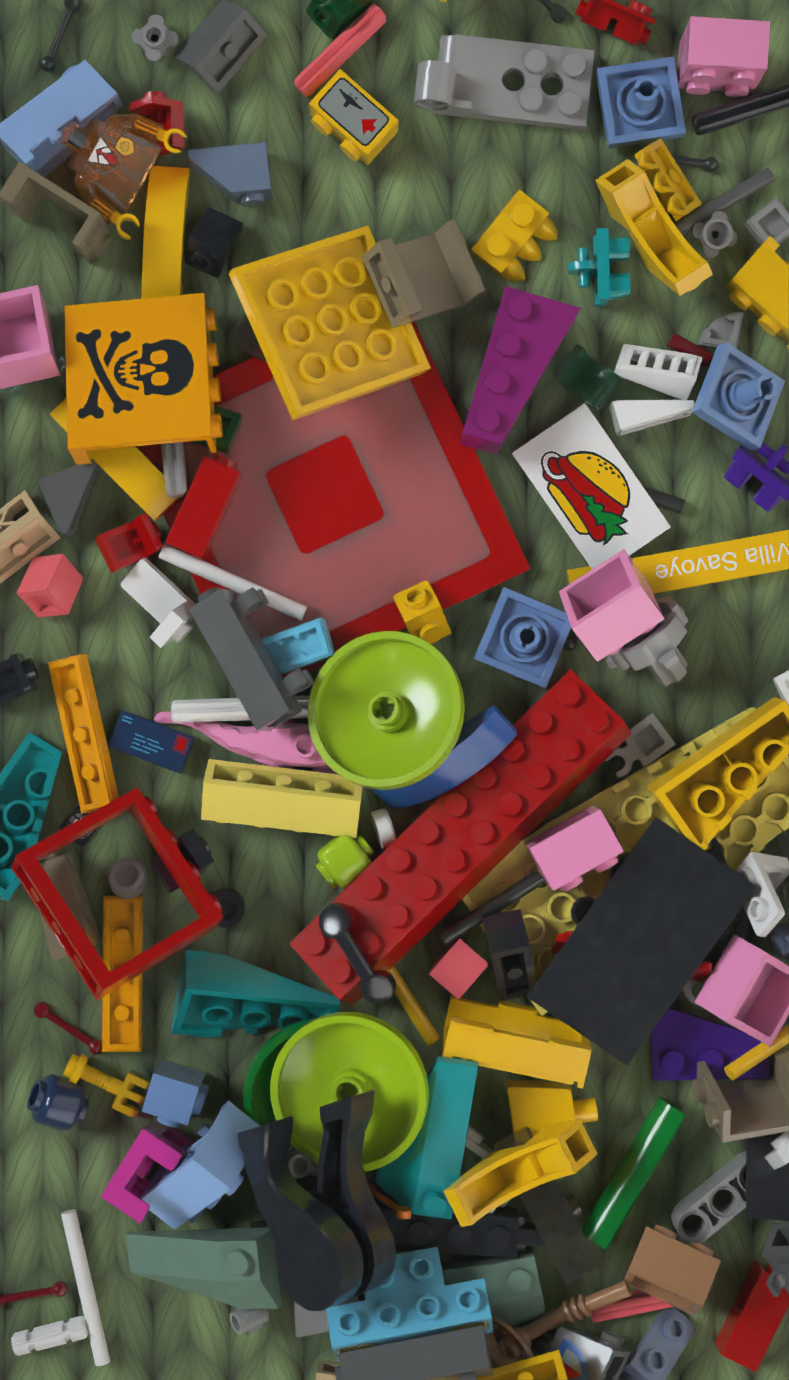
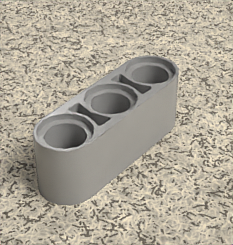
(700, 1202)

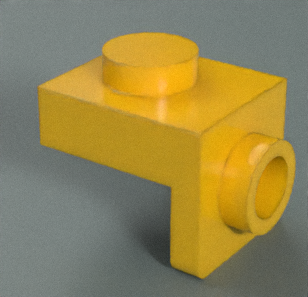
(422, 612)

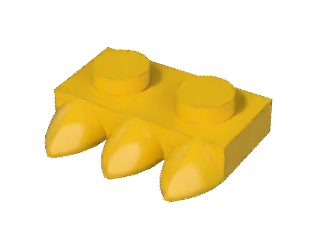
(667, 179)
(513, 235)

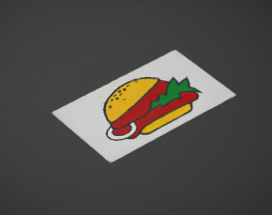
(590, 488)

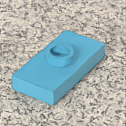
(300, 645)

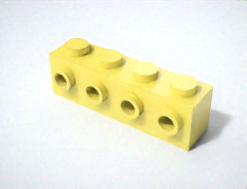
(280, 798)

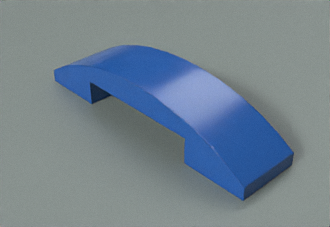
(477, 746)

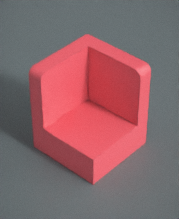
(50, 585)
(457, 967)

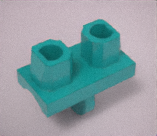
(605, 249)

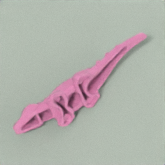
(283, 747)

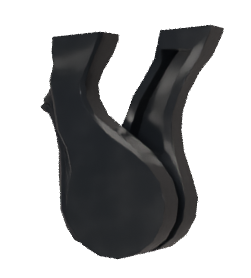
(327, 1243)

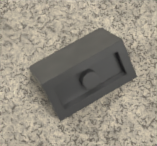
(221, 44)

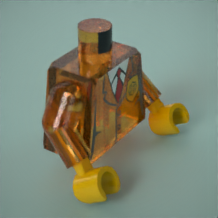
(114, 161)

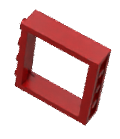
(66, 927)

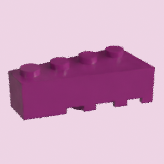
(518, 354)

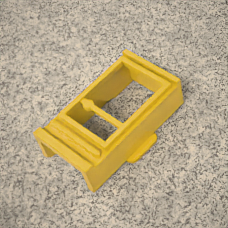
(515, 1040)

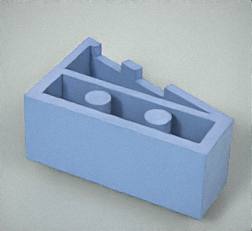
(36, 128)

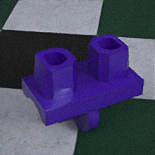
(747, 464)

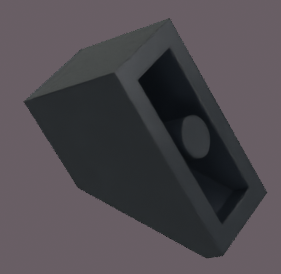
(510, 954)

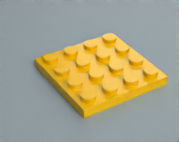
(325, 324)

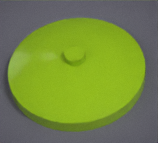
(386, 710)
(344, 1058)

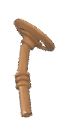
(518, 1340)

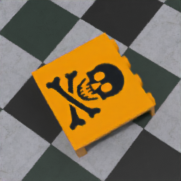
(140, 374)

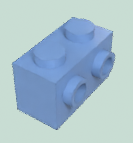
(175, 1094)

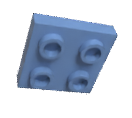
(640, 102)
(738, 396)
(524, 638)

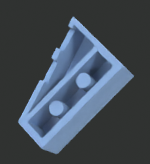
(204, 1173)

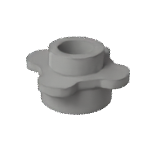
(155, 49)
(717, 223)

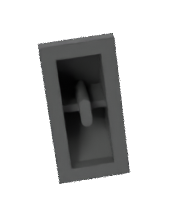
(68, 494)

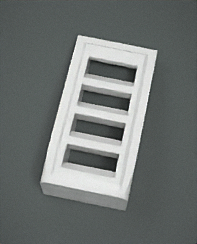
(670, 371)
(637, 415)

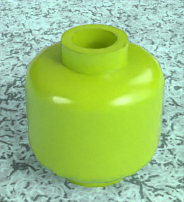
(343, 860)

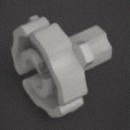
(658, 647)

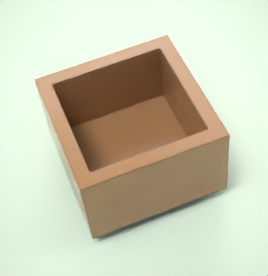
(672, 1270)

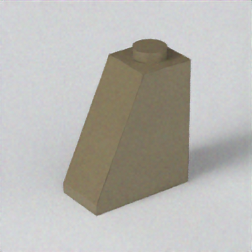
(67, 881)

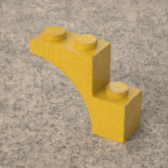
(655, 236)
(509, 1172)

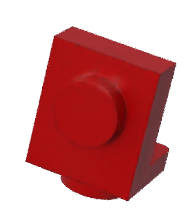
(164, 111)
(129, 543)

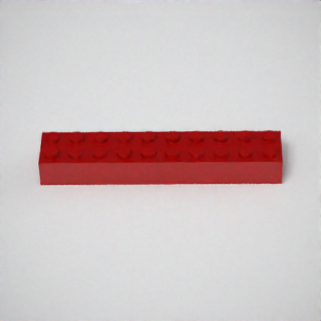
(467, 833)

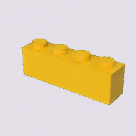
(764, 289)
(723, 774)

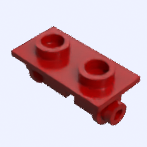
(630, 18)

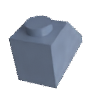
(236, 171)

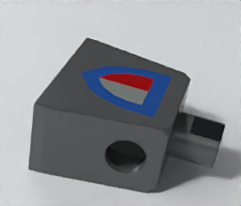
(583, 1354)

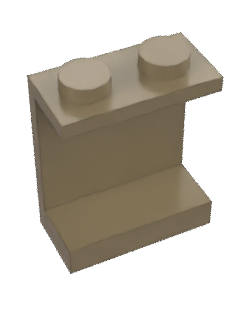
(25, 190)
(423, 275)
(746, 1106)

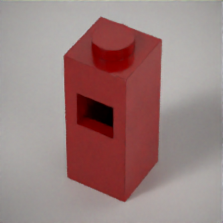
(204, 506)
(752, 1319)

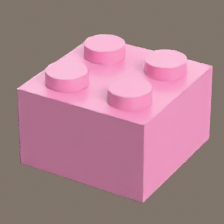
(723, 55)
(26, 338)
(611, 606)
(575, 848)
(748, 990)

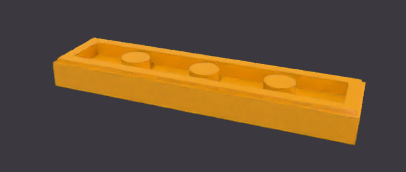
(83, 732)
(124, 1006)

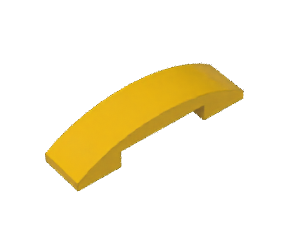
(164, 231)
(130, 471)

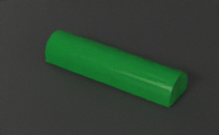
(633, 1172)

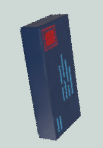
(151, 741)

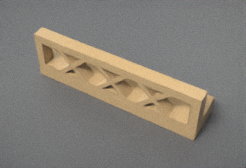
(22, 538)

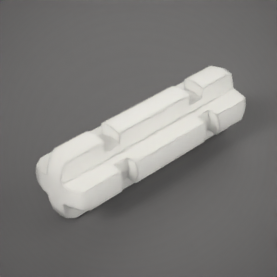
(49, 1335)

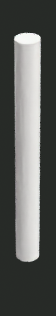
(230, 580)
(85, 1287)

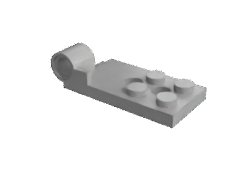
(470, 84)

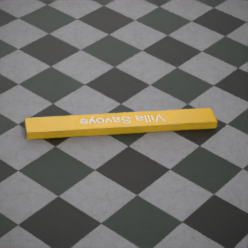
(710, 562)

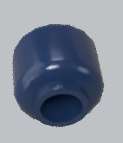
(57, 1102)

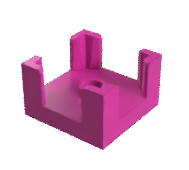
(154, 1144)

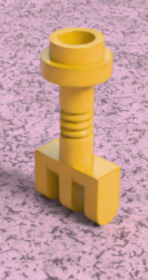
(124, 1090)

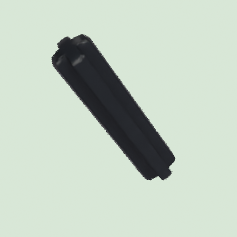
(741, 110)

